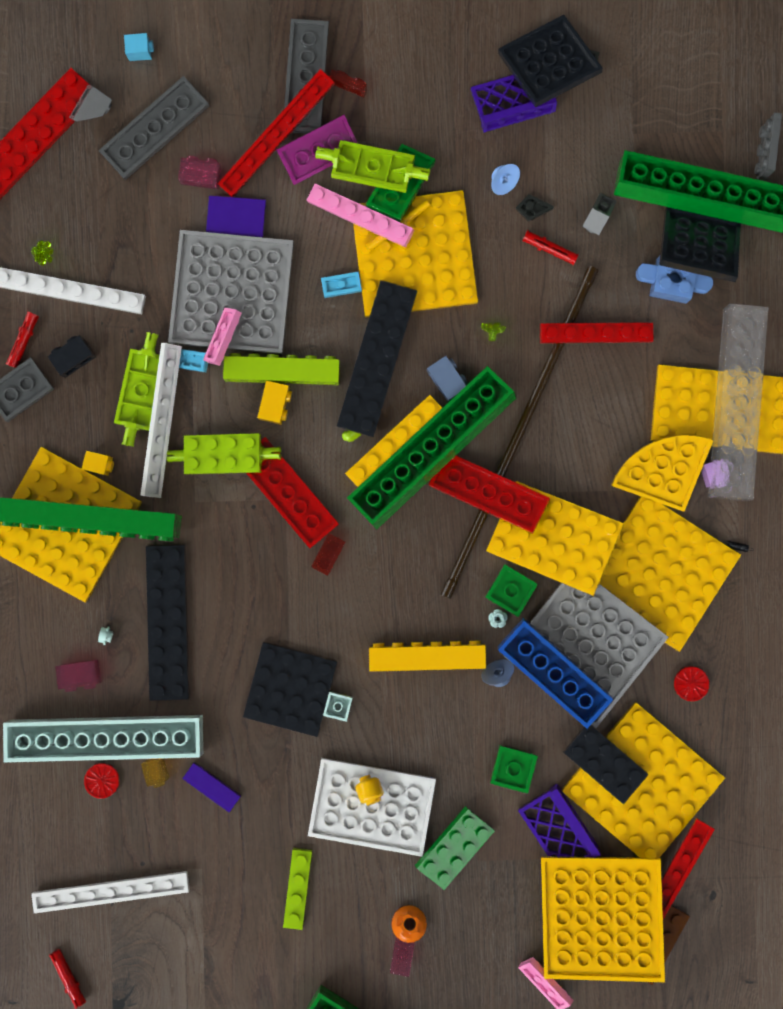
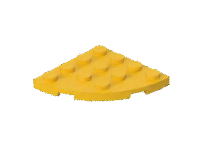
(665, 469)

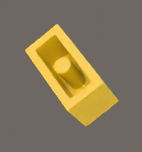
(274, 403)

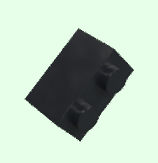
(71, 356)

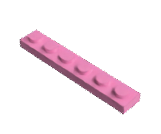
(360, 215)

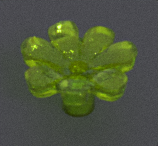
(42, 252)
(492, 329)

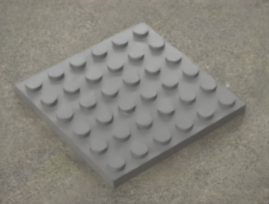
(236, 274)
(599, 637)

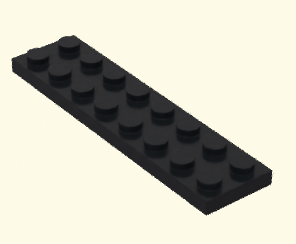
(377, 358)
(167, 623)

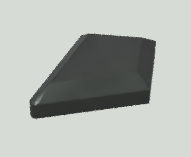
(533, 207)

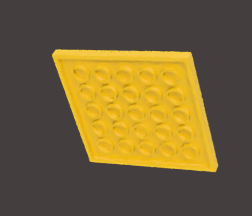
(433, 262)
(61, 557)
(667, 569)
(664, 801)
(602, 919)

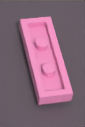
(222, 336)
(548, 987)

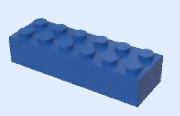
(555, 673)

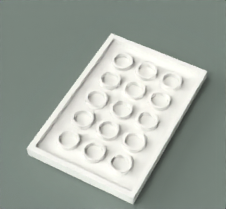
(391, 824)

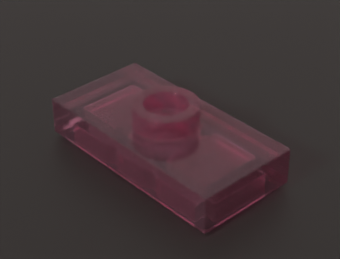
(401, 958)

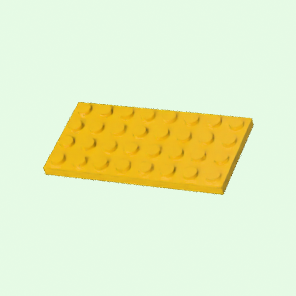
(688, 403)

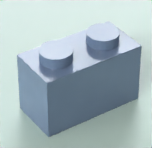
(447, 378)

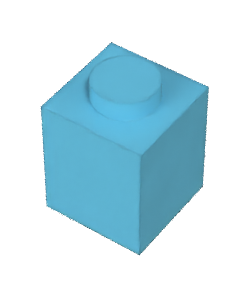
(138, 47)

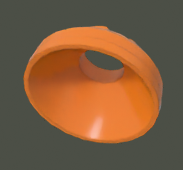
(398, 924)

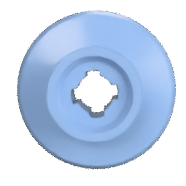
(505, 178)

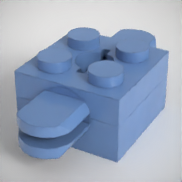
(672, 283)

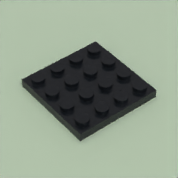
(550, 60)
(700, 244)
(290, 689)

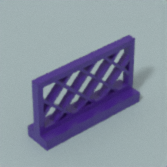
(516, 113)
(570, 816)

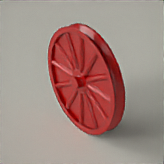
(691, 683)
(101, 780)

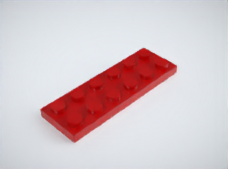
(491, 493)
(293, 499)

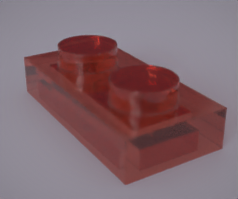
(353, 85)
(328, 554)

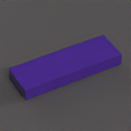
(211, 787)

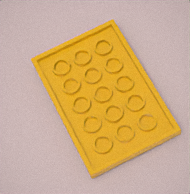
(566, 545)

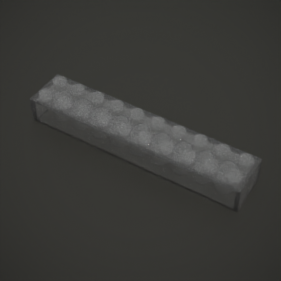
(738, 402)

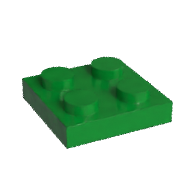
(511, 590)
(513, 769)

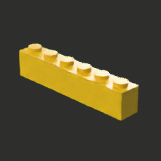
(393, 441)
(427, 656)

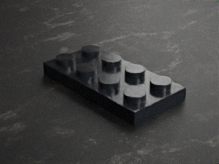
(605, 763)

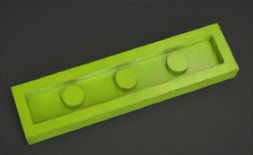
(297, 888)

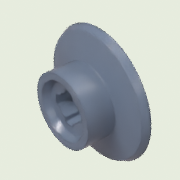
(498, 673)

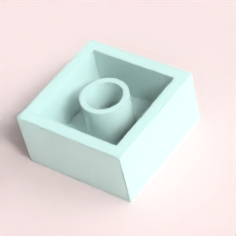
(338, 706)

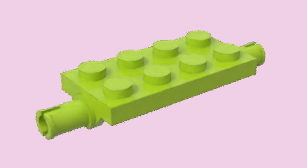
(372, 166)
(138, 390)
(223, 454)

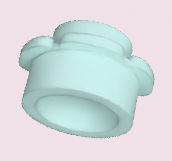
(498, 613)
(105, 635)

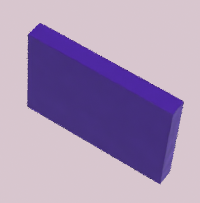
(236, 216)

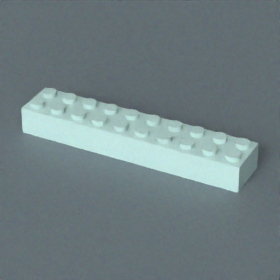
(103, 738)

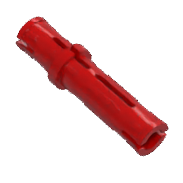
(550, 247)
(23, 337)
(67, 978)

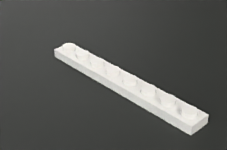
(72, 291)
(161, 420)
(110, 892)

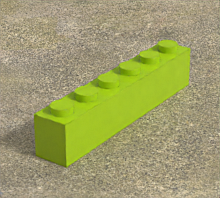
(281, 370)

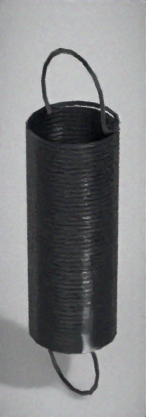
(738, 546)

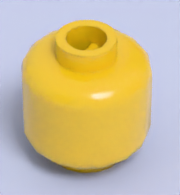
(369, 790)

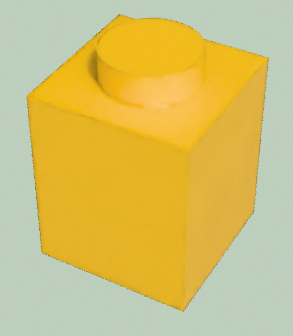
(97, 463)

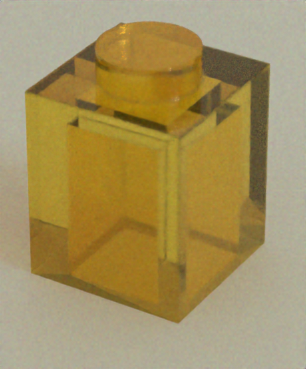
(155, 772)

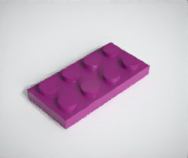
(300, 153)

